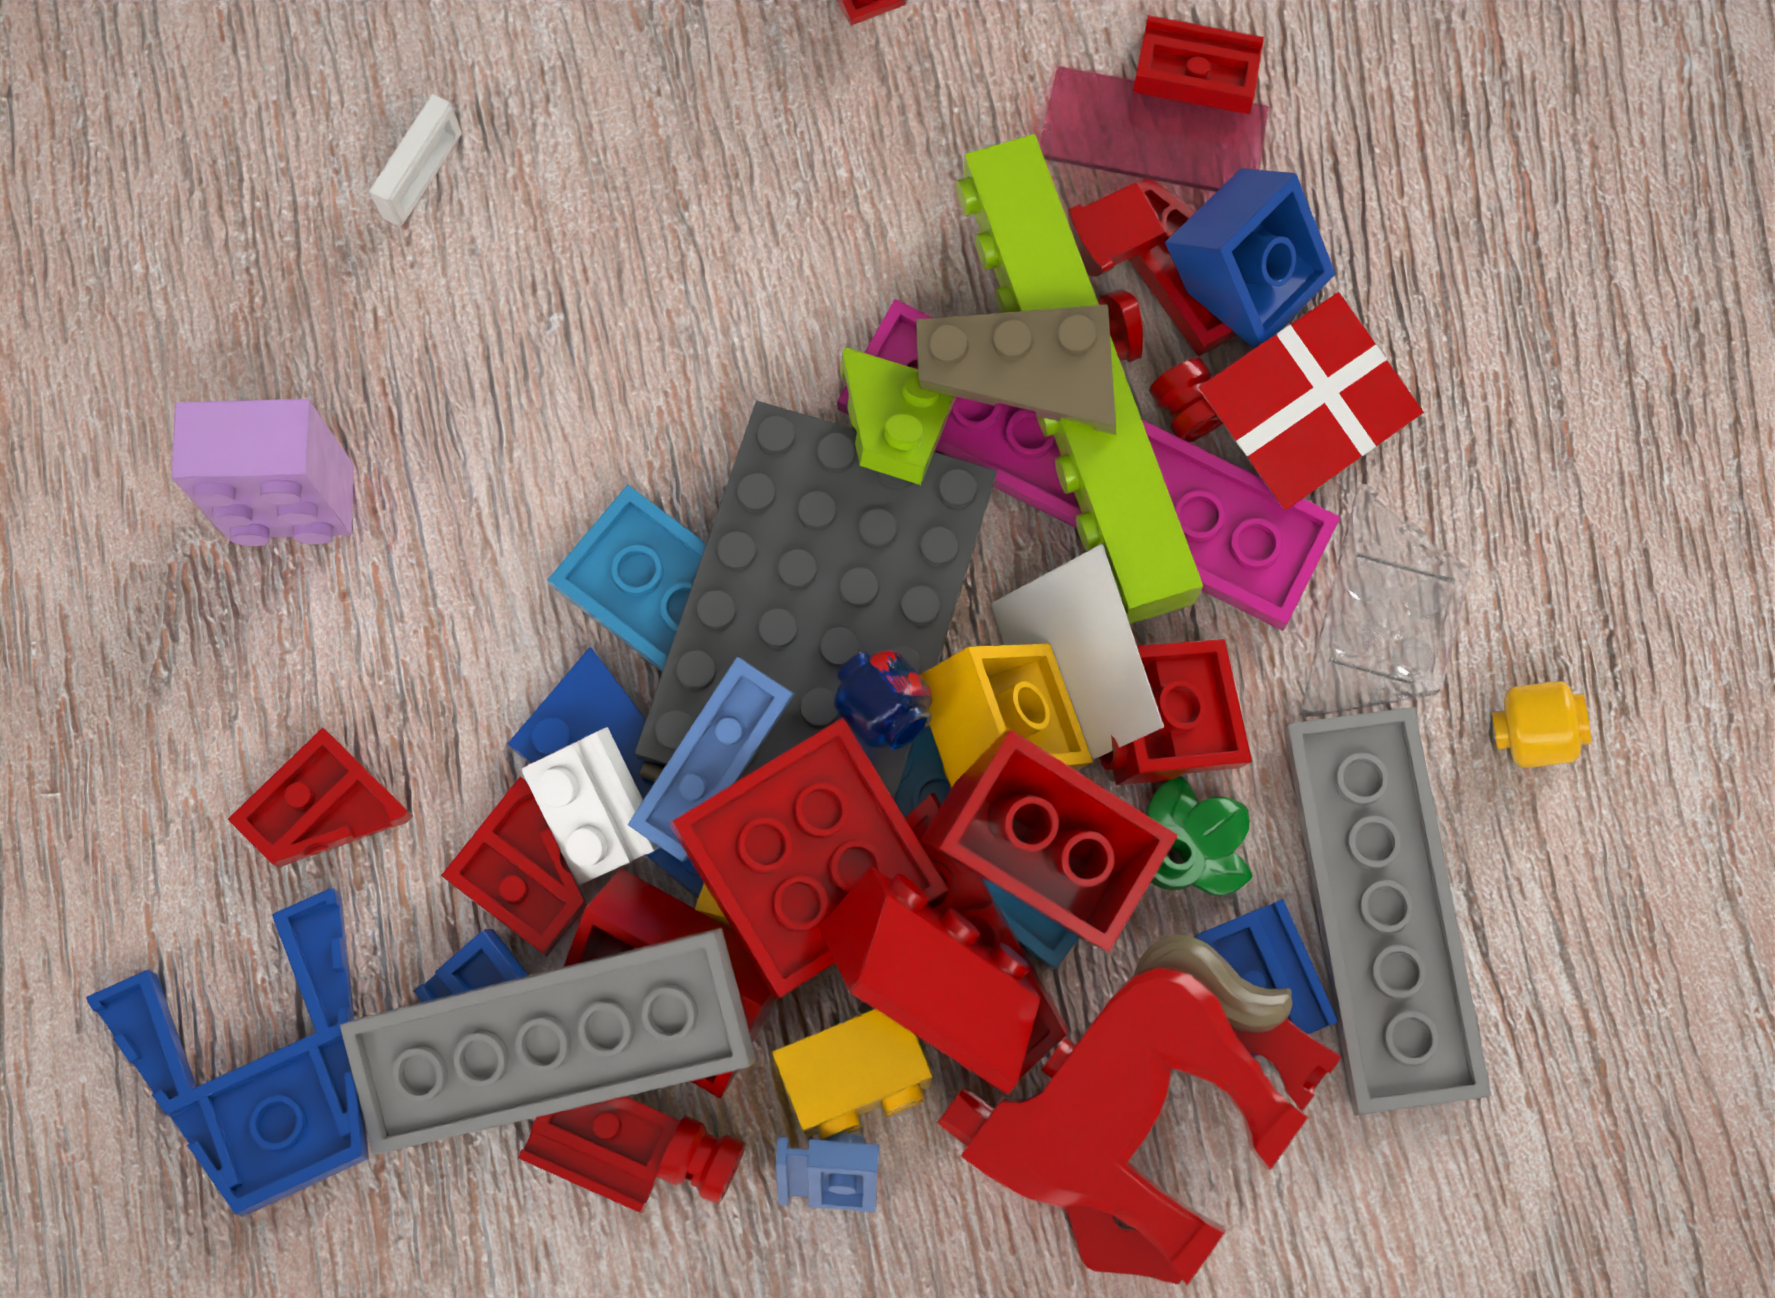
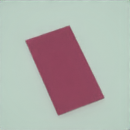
(1107, 127)

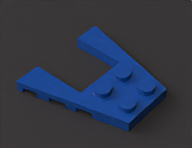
(278, 1117)

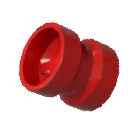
(1179, 393)
(701, 1159)

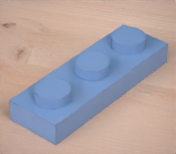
(712, 751)

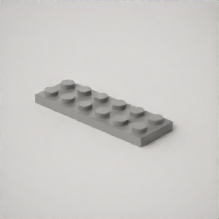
(1386, 912)
(549, 1042)

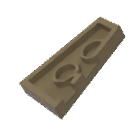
(1024, 359)

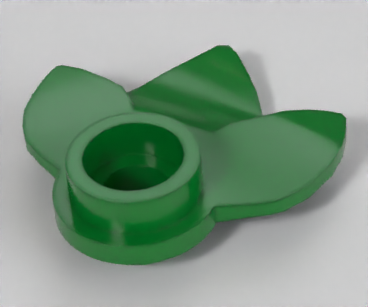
(1205, 839)

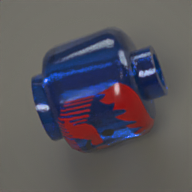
(883, 699)

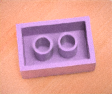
(263, 470)

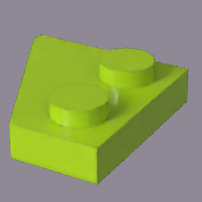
(893, 415)

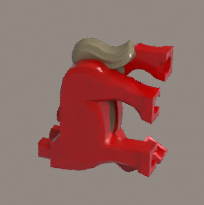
(1107, 1091)

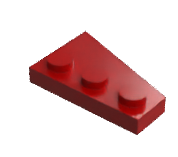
(1160, 274)

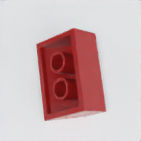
(1050, 838)
(637, 915)
(934, 975)

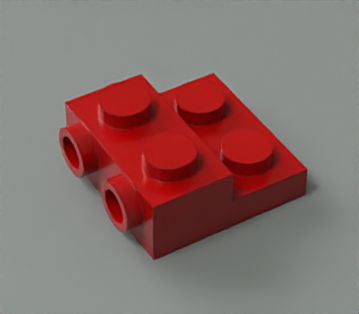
(1198, 714)

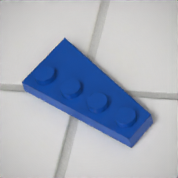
(580, 706)

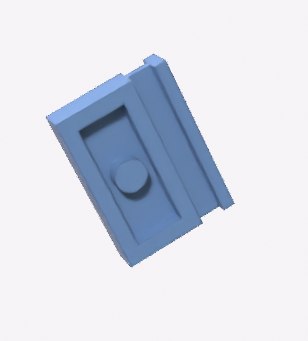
(830, 1173)

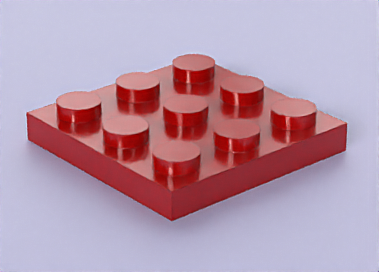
(794, 844)

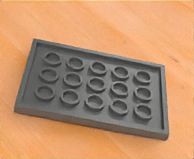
(813, 570)

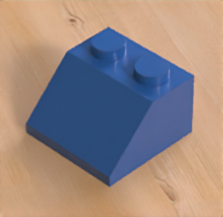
(1253, 253)

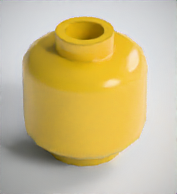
(1542, 724)

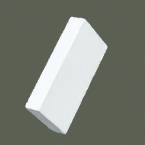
(416, 160)

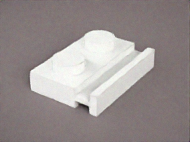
(588, 804)

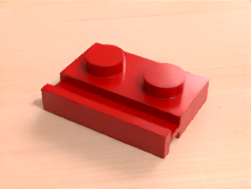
(1199, 65)
(604, 1148)

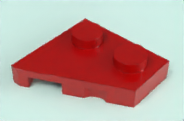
(316, 804)
(519, 871)

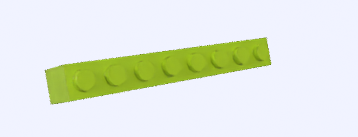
(1112, 475)

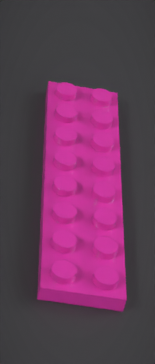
(1233, 524)

